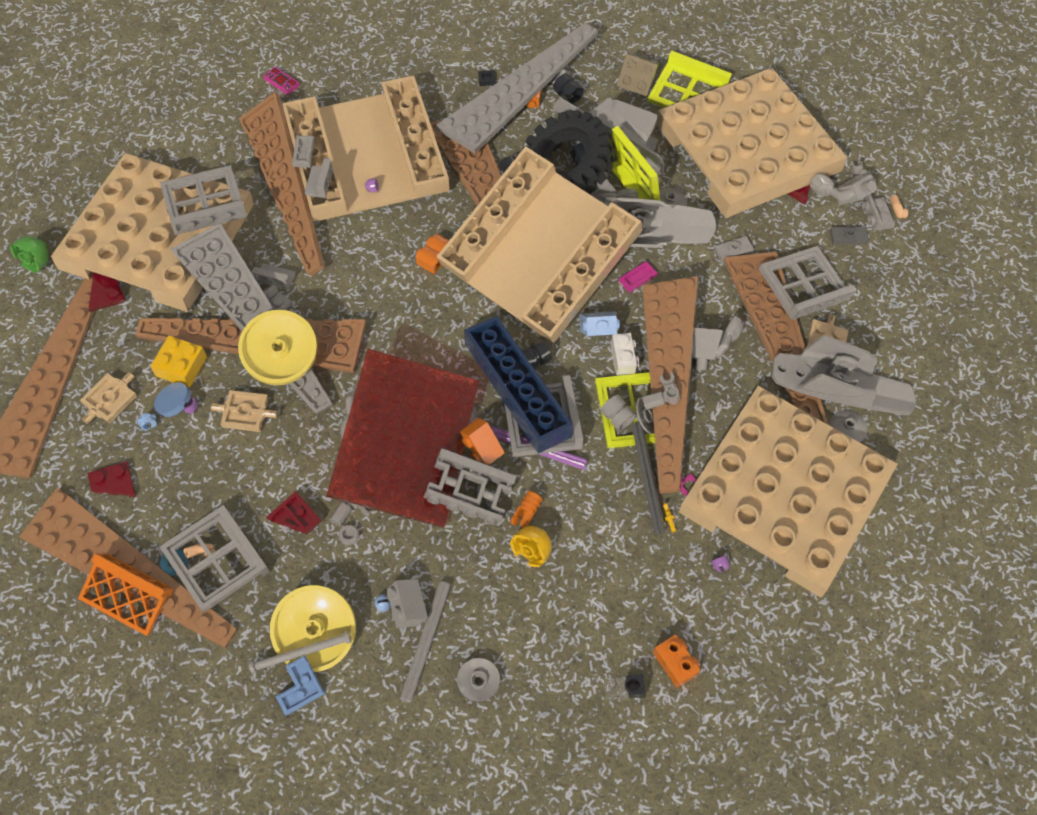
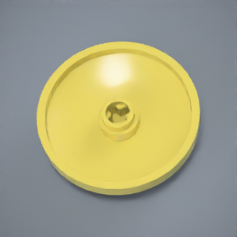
(277, 347)
(310, 617)

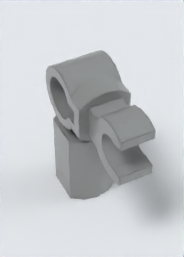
(670, 394)
(343, 511)

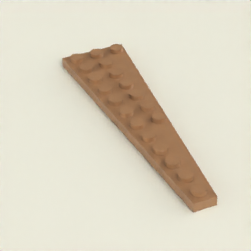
(274, 149)
(476, 171)
(770, 319)
(669, 332)
(336, 340)
(36, 401)
(76, 535)

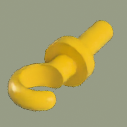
(669, 518)

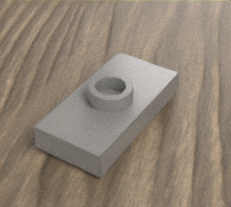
(303, 151)
(734, 248)

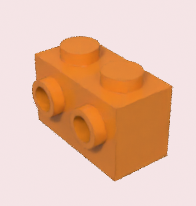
(481, 442)
(677, 661)

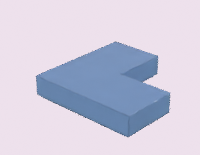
(306, 686)

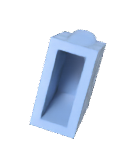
(599, 323)

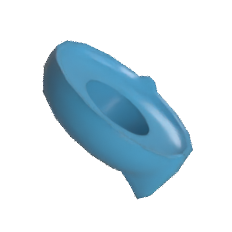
(164, 563)

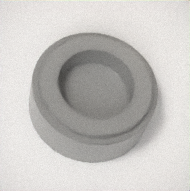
(348, 534)

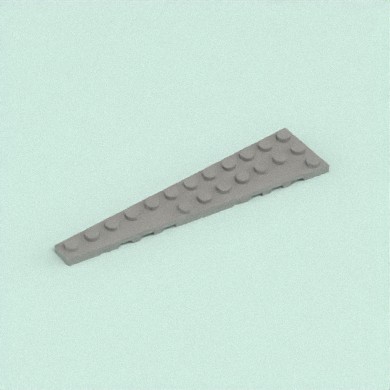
(490, 111)
(230, 283)

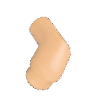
(897, 207)
(197, 549)

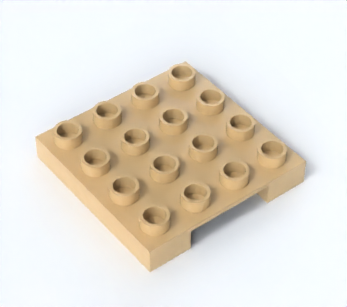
(370, 139)
(751, 141)
(130, 234)
(539, 245)
(789, 489)

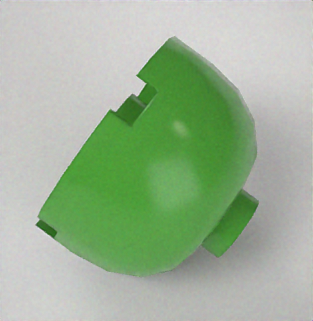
(32, 253)

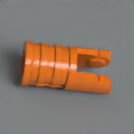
(527, 507)

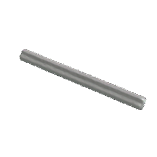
(425, 642)

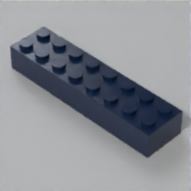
(518, 384)

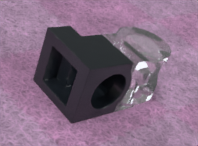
(625, 687)

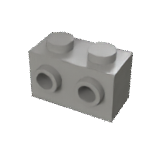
(406, 603)

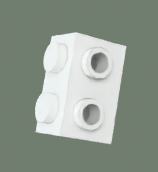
(623, 354)

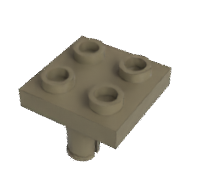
(637, 74)

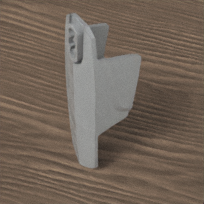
(632, 120)
(667, 222)
(842, 375)

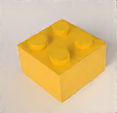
(178, 361)

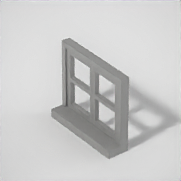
(207, 216)
(816, 302)
(568, 405)
(238, 541)

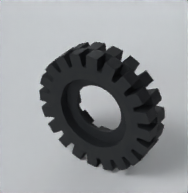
(582, 128)

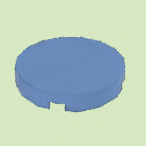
(172, 399)

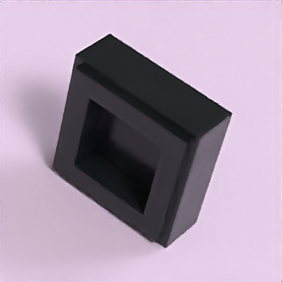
(486, 78)

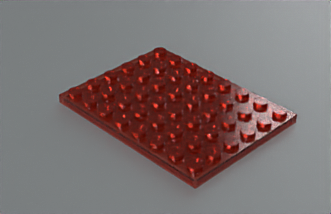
(395, 433)

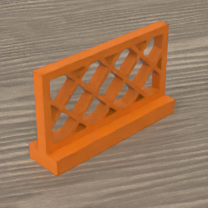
(127, 575)

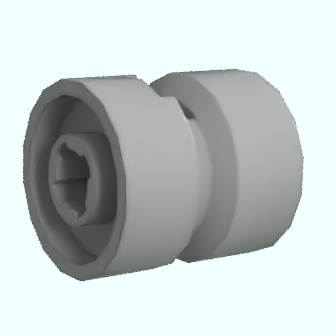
(620, 415)

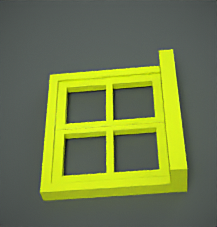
(689, 67)
(632, 178)
(617, 381)

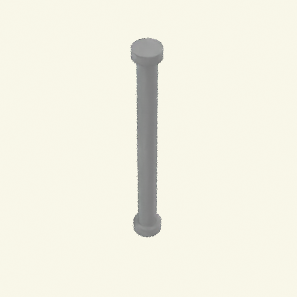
(255, 666)

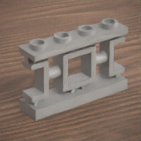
(474, 472)

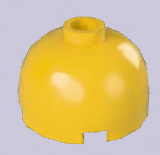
(530, 543)

